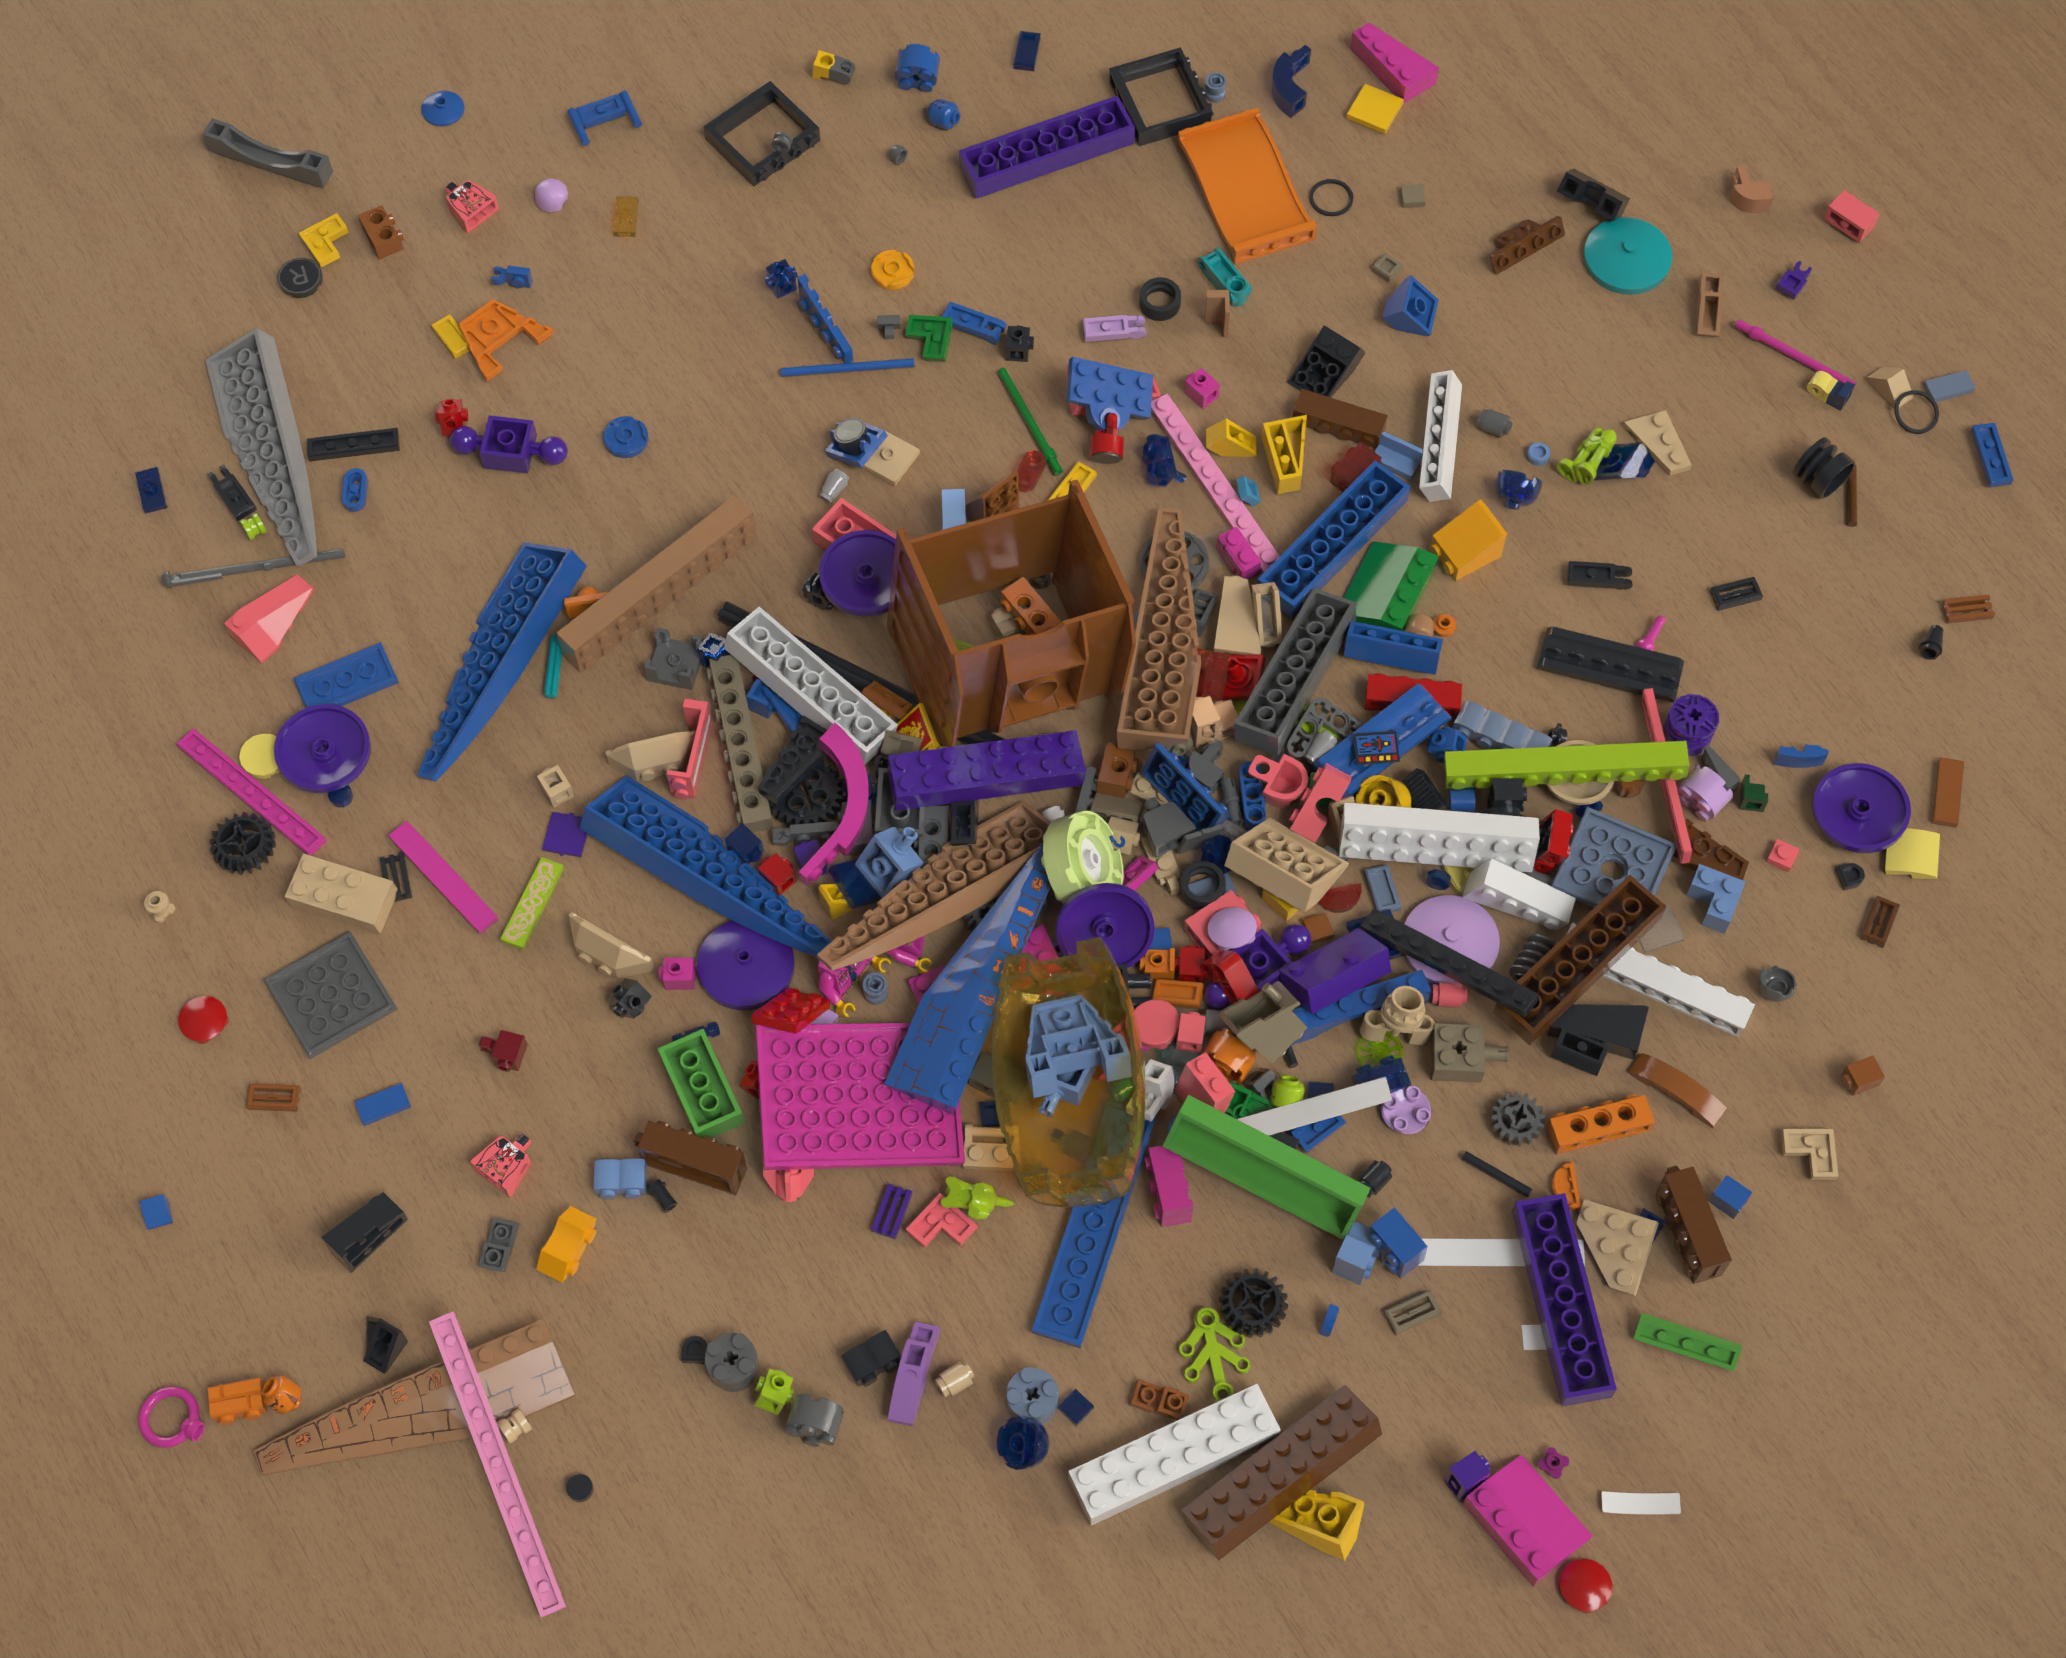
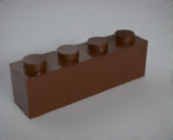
(1340, 418)

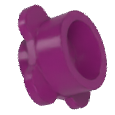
(1553, 1470)

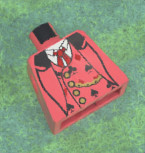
(470, 204)
(504, 1163)

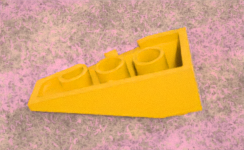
(1323, 1521)

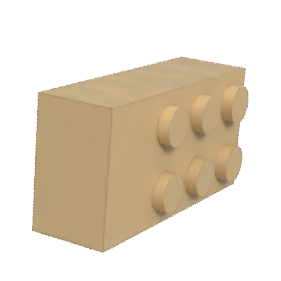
(341, 893)

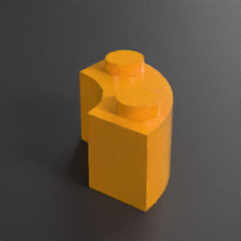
(566, 1245)

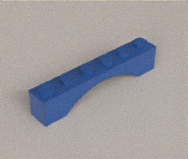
(1358, 1004)

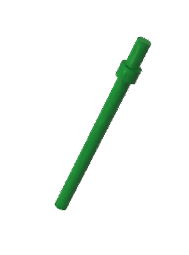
(1047, 451)

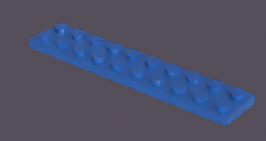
(1082, 1265)

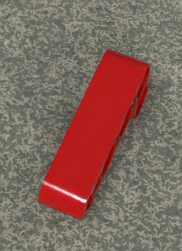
(1232, 975)

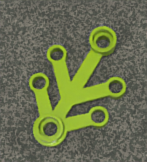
(1213, 1350)

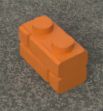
(236, 1401)

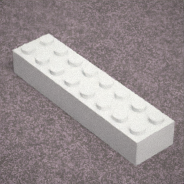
(807, 681)
(1437, 836)
(1173, 1454)

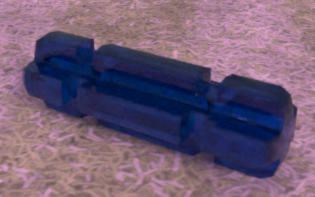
(711, 1030)

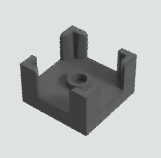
(674, 661)

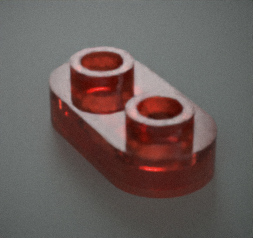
(1030, 473)

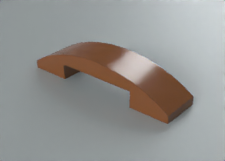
(1678, 1086)

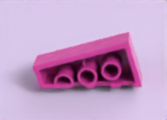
(1393, 63)

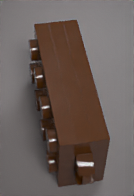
(692, 1156)
(1692, 1224)

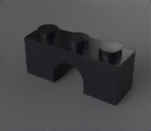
(1584, 188)

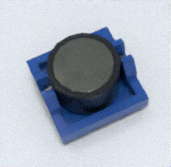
(854, 441)

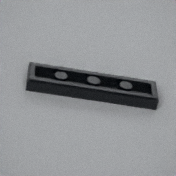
(353, 444)

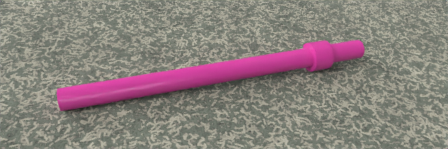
(1757, 333)

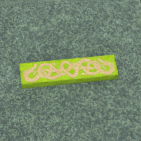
(532, 903)

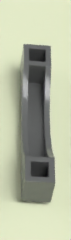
(301, 165)

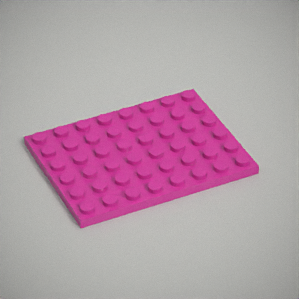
(830, 1104)

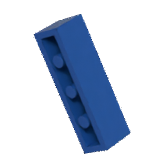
(1393, 647)

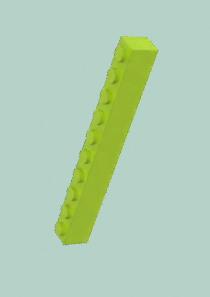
(1568, 764)

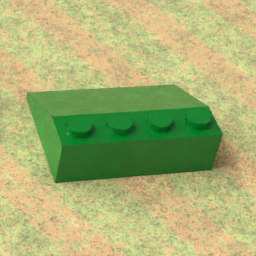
(1391, 584)

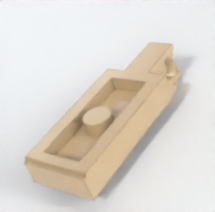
(1168, 869)

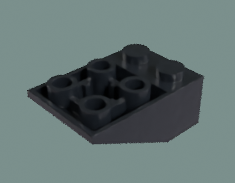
(1327, 363)

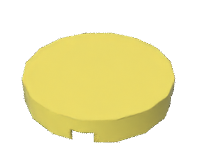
(258, 756)

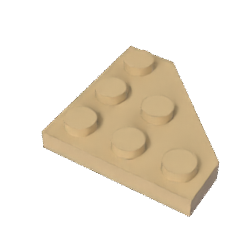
(1617, 1243)

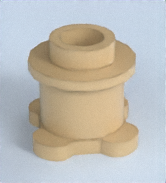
(158, 906)

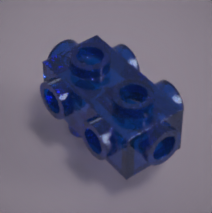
(1160, 461)

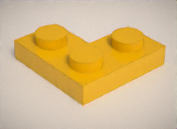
(320, 238)

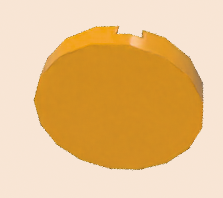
(892, 269)

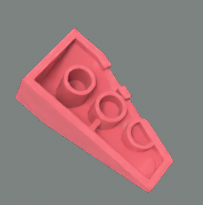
(265, 620)

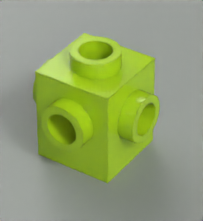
(773, 1391)

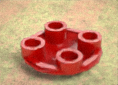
(202, 1019)
(1585, 1585)

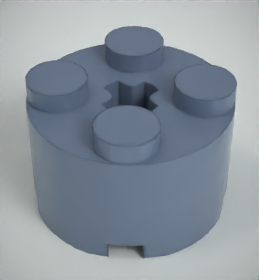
(1031, 1382)

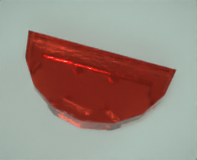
(1341, 899)

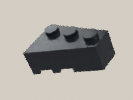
(364, 1231)

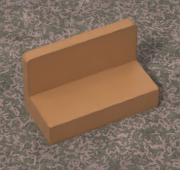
(1218, 308)

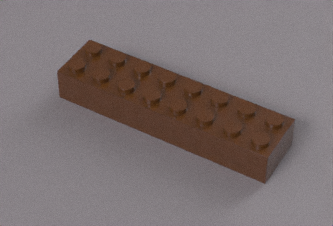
(1584, 956)
(1281, 1472)

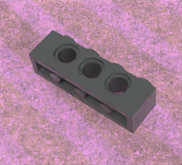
(935, 819)

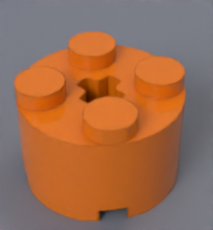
(1230, 1055)

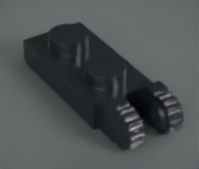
(232, 494)
(1598, 575)

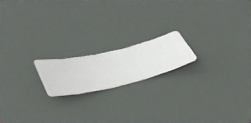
(1641, 1503)

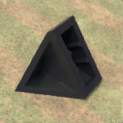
(382, 1343)

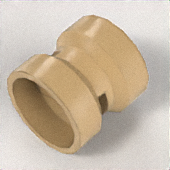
(514, 1425)

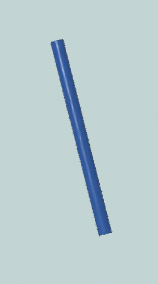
(847, 367)

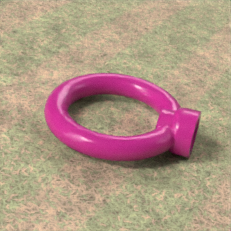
(190, 1429)

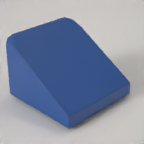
(156, 1211)

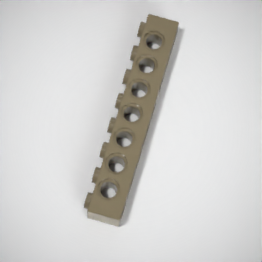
(728, 669)

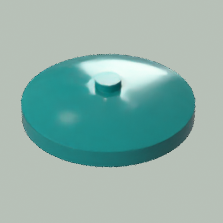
(1627, 256)

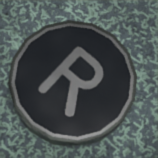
(300, 277)

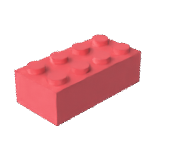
(841, 520)

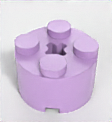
(1704, 792)

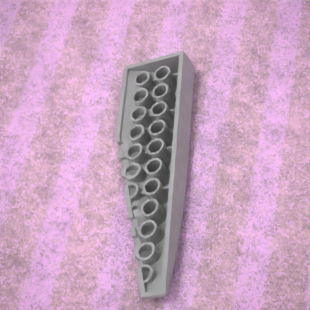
(264, 435)

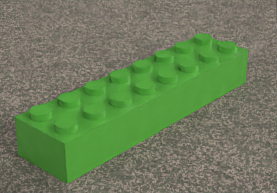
(1266, 1167)

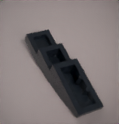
(964, 822)

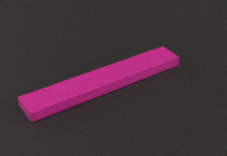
(443, 877)

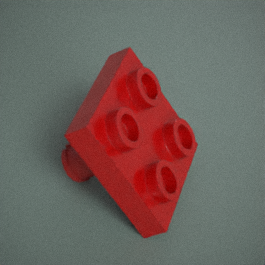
(1243, 676)

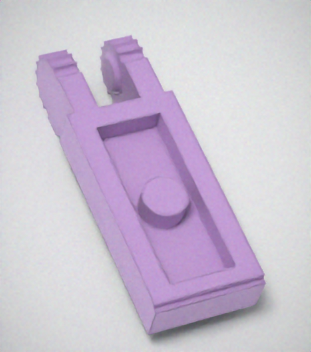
(1113, 328)

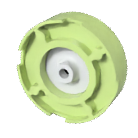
(1080, 854)

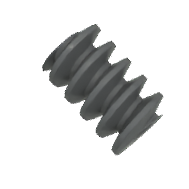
(1535, 949)

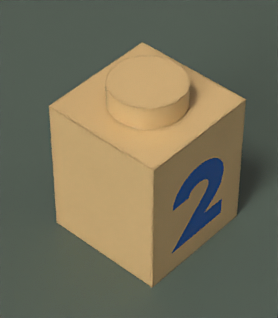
(1124, 834)

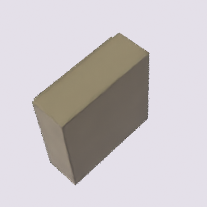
(1412, 195)
(1387, 267)

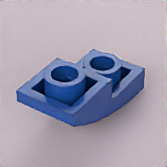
(1810, 756)

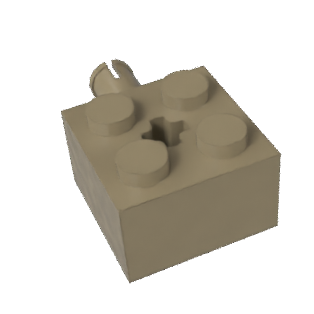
(1469, 1042)

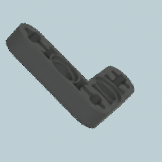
(1317, 721)

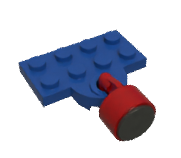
(1110, 399)

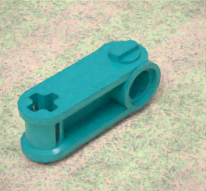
(1225, 276)

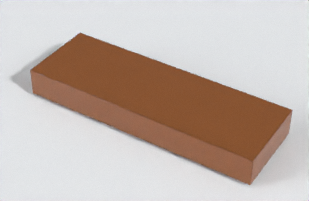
(1948, 792)

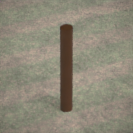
(1852, 498)

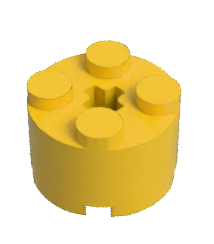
(1378, 786)

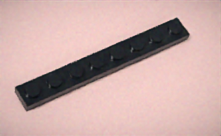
(1450, 962)

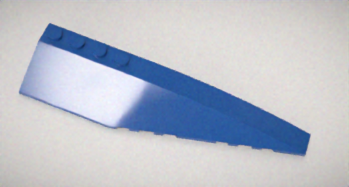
(694, 862)

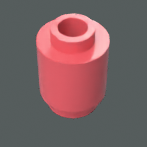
(1448, 994)

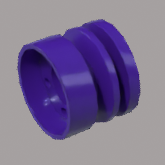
(1692, 720)

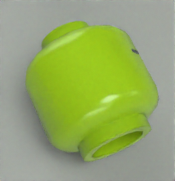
(1286, 1091)

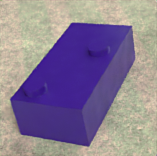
(1336, 970)

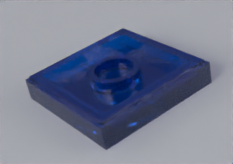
(853, 884)

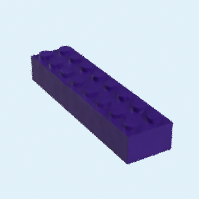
(1046, 147)
(986, 770)
(1563, 1300)

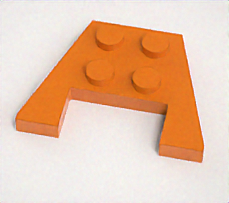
(494, 326)

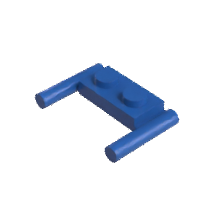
(601, 112)

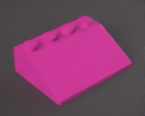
(1526, 1519)

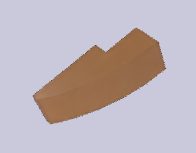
(1709, 304)

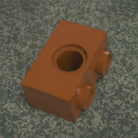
(1114, 782)

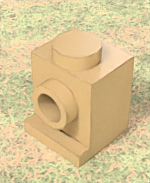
(555, 785)

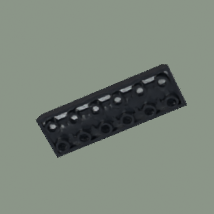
(1610, 663)

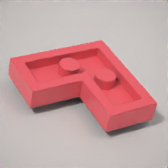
(937, 1219)

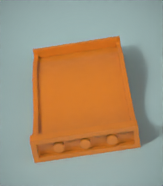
(1246, 185)

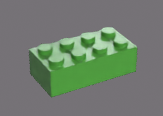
(701, 1085)

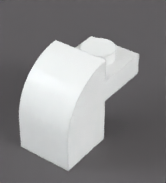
(1159, 1087)

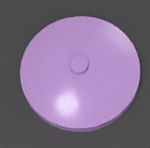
(1459, 926)

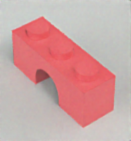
(1328, 783)

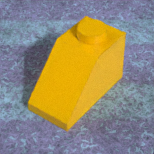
(1230, 440)

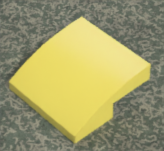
(1914, 855)

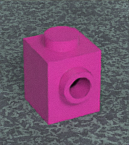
(1201, 388)
(678, 973)

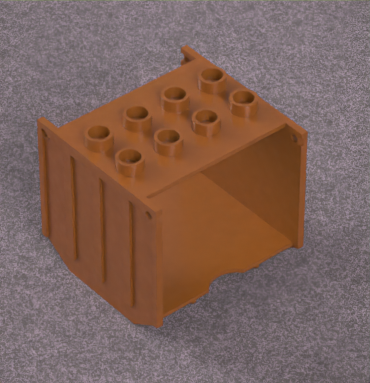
(1021, 673)

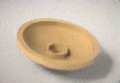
(1580, 793)

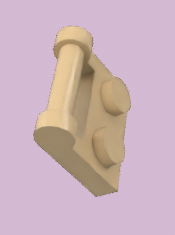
(985, 1155)

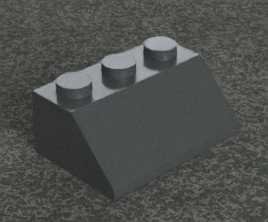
(887, 815)

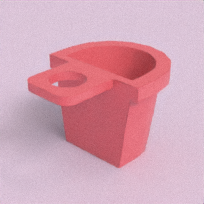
(1284, 780)

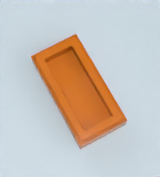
(1179, 993)

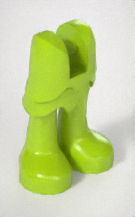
(1595, 447)

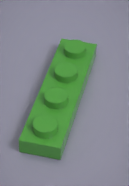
(1687, 1341)

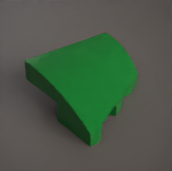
(1246, 1103)

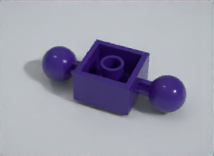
(508, 444)
(1264, 960)

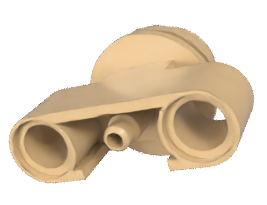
(1400, 1012)

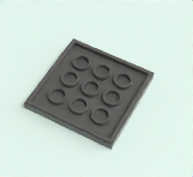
(330, 994)

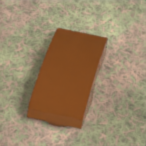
(1159, 1400)

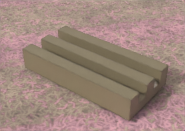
(1417, 1321)

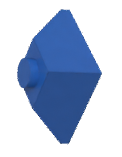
(1411, 308)

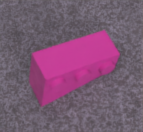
(1168, 1186)

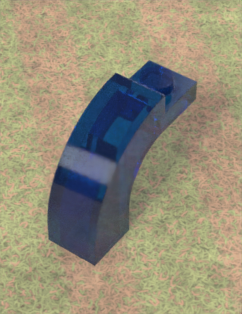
(1285, 91)

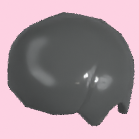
(1777, 984)

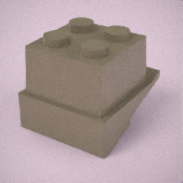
(1266, 1021)

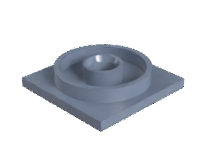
(1610, 840)

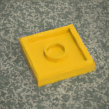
(1375, 108)

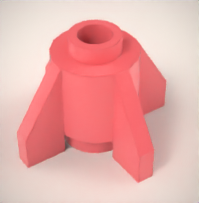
(788, 1183)

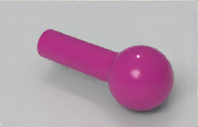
(1647, 642)

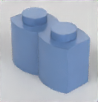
(620, 1177)

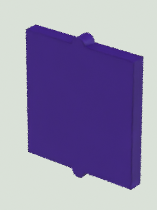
(565, 835)

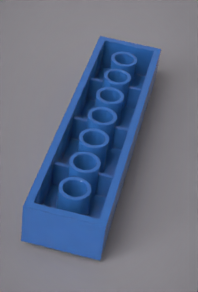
(1336, 536)

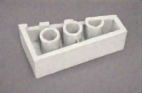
(1518, 895)

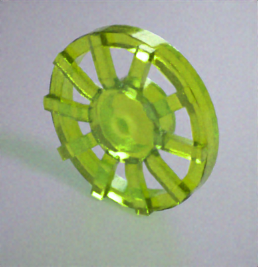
(1379, 1049)

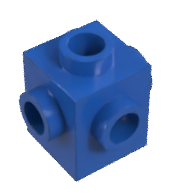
(1445, 740)

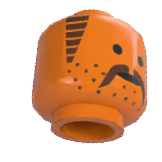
(281, 1394)

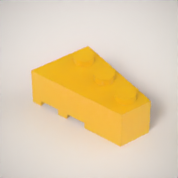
(1285, 451)

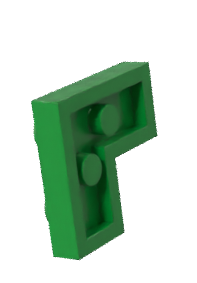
(935, 331)

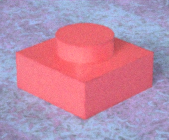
(1783, 855)

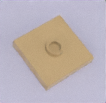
(892, 459)

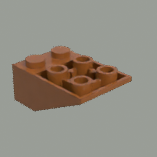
(997, 499)

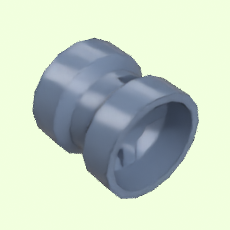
(1215, 87)
(875, 994)

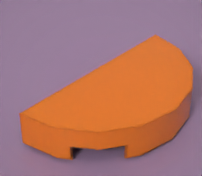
(1566, 1182)

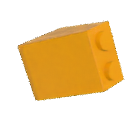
(1469, 541)

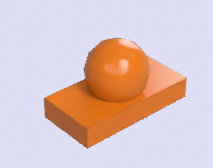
(585, 598)

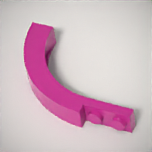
(848, 759)

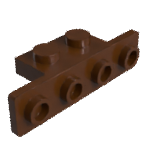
(1524, 241)

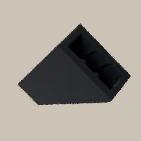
(1610, 1024)

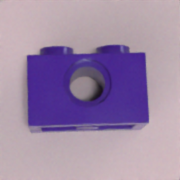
(1467, 1475)

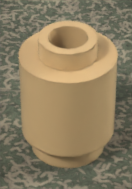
(954, 1379)

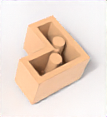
(1212, 721)

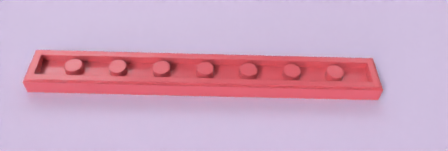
(1668, 785)

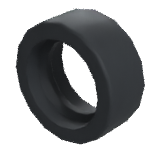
(1160, 284)
(1196, 868)

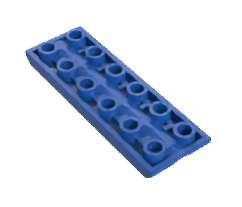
(1411, 716)

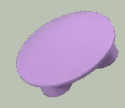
(1232, 928)
(1407, 1111)

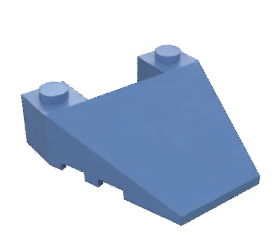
(1069, 1038)

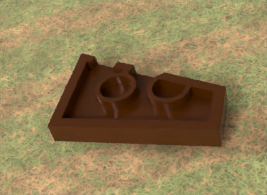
(1711, 854)

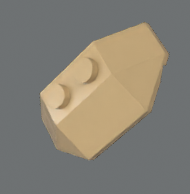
(653, 756)
(606, 951)

